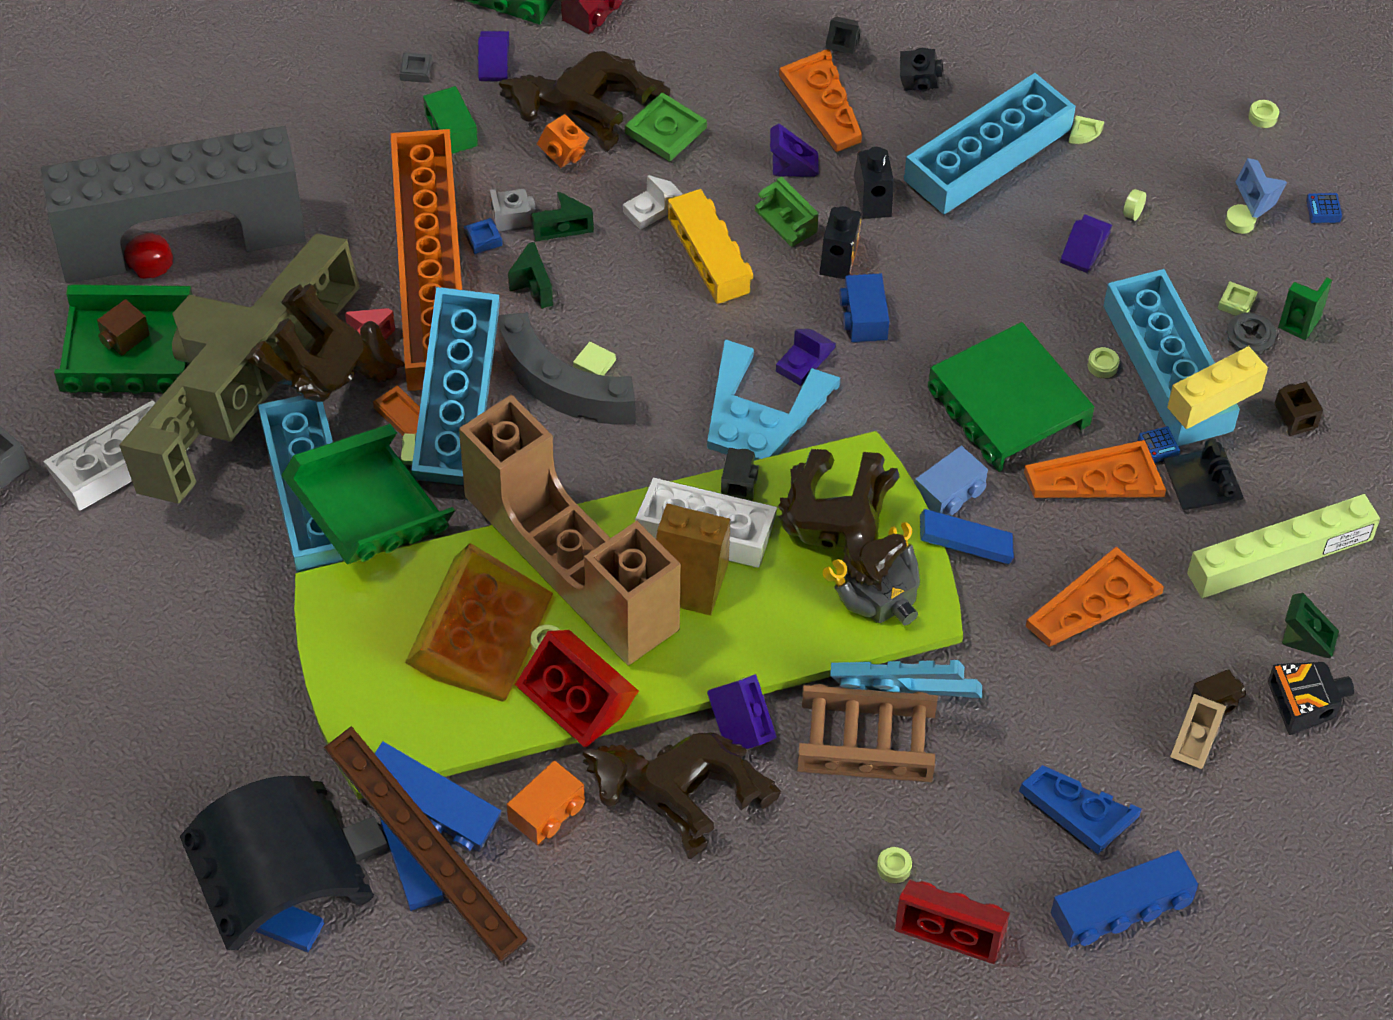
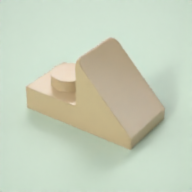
(1198, 731)

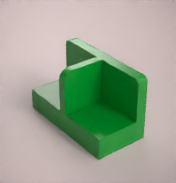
(1303, 308)

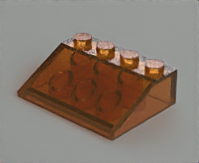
(479, 625)

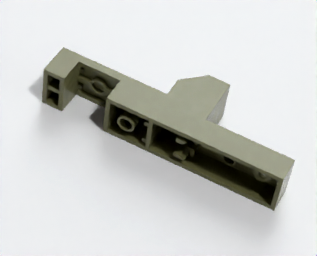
(219, 385)

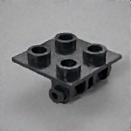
(1203, 477)

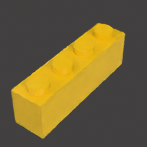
(709, 246)

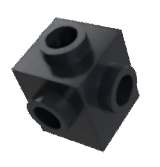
(920, 69)

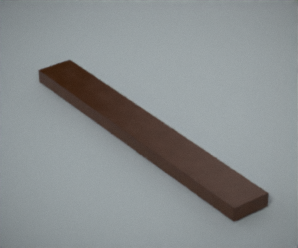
(425, 844)

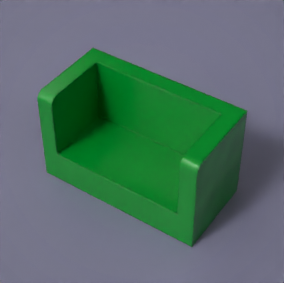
(448, 111)

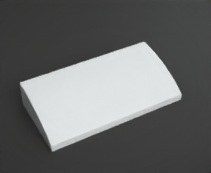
(95, 464)
(749, 523)

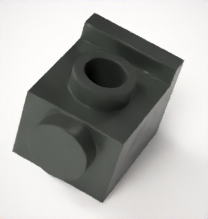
(843, 35)
(739, 474)

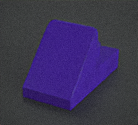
(493, 55)
(792, 154)
(1085, 243)
(807, 352)

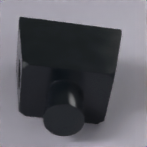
(874, 170)

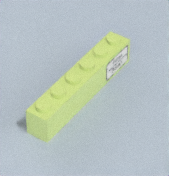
(1283, 546)

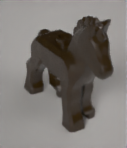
(580, 92)
(333, 354)
(844, 520)
(676, 775)

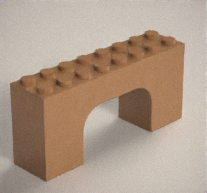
(617, 584)

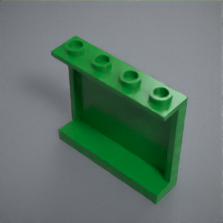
(145, 367)
(1008, 394)
(363, 495)

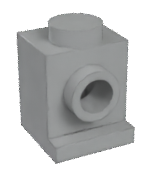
(511, 209)

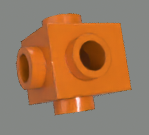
(563, 141)

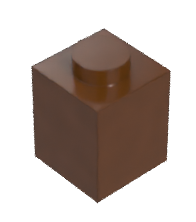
(122, 327)

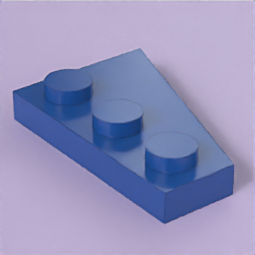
(1085, 814)

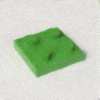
(665, 126)

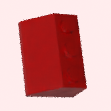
(575, 686)
(951, 920)

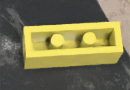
(1217, 387)

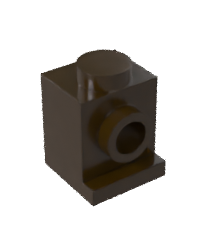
(1298, 408)
(1222, 689)

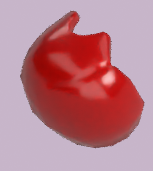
(148, 255)

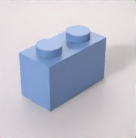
(952, 482)

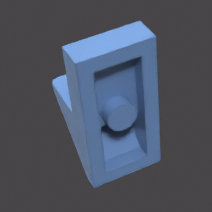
(1258, 190)

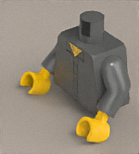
(897, 592)

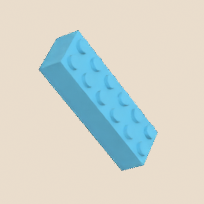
(989, 143)
(1163, 347)
(454, 380)
(290, 429)

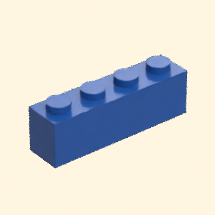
(441, 800)
(1124, 899)

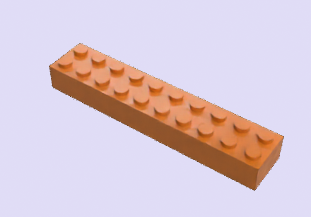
(424, 236)

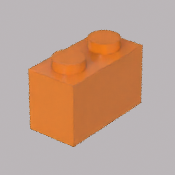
(546, 803)

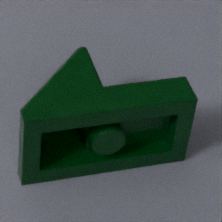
(568, 220)
(531, 273)
(1309, 628)

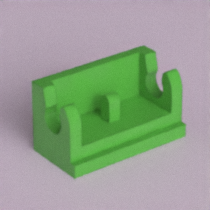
(787, 212)

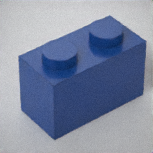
(865, 307)

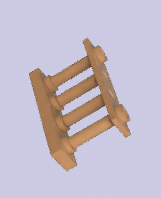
(867, 762)

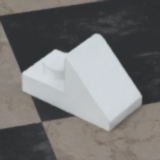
(651, 204)

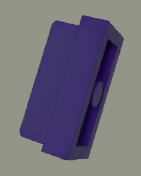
(742, 712)

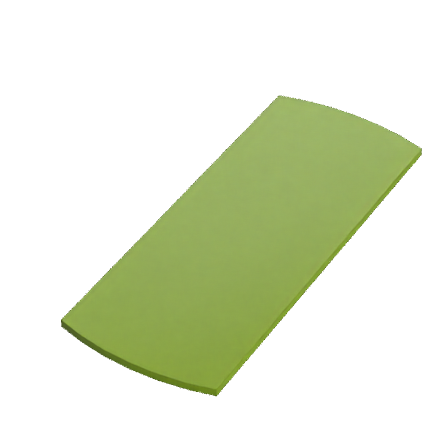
(766, 622)

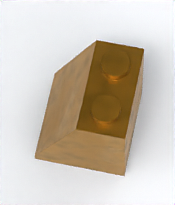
(702, 548)

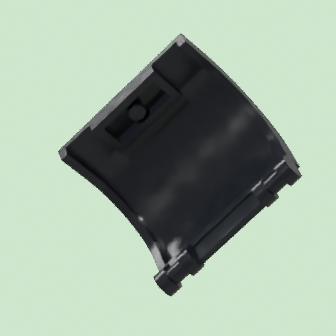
(268, 852)

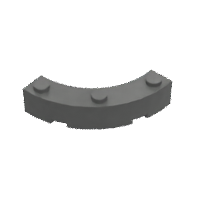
(559, 384)

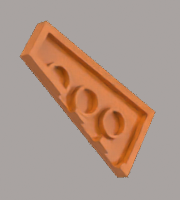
(819, 91)
(1106, 472)
(1094, 597)

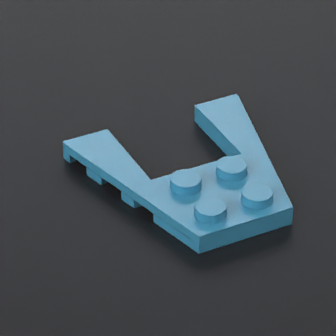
(753, 426)
(907, 678)

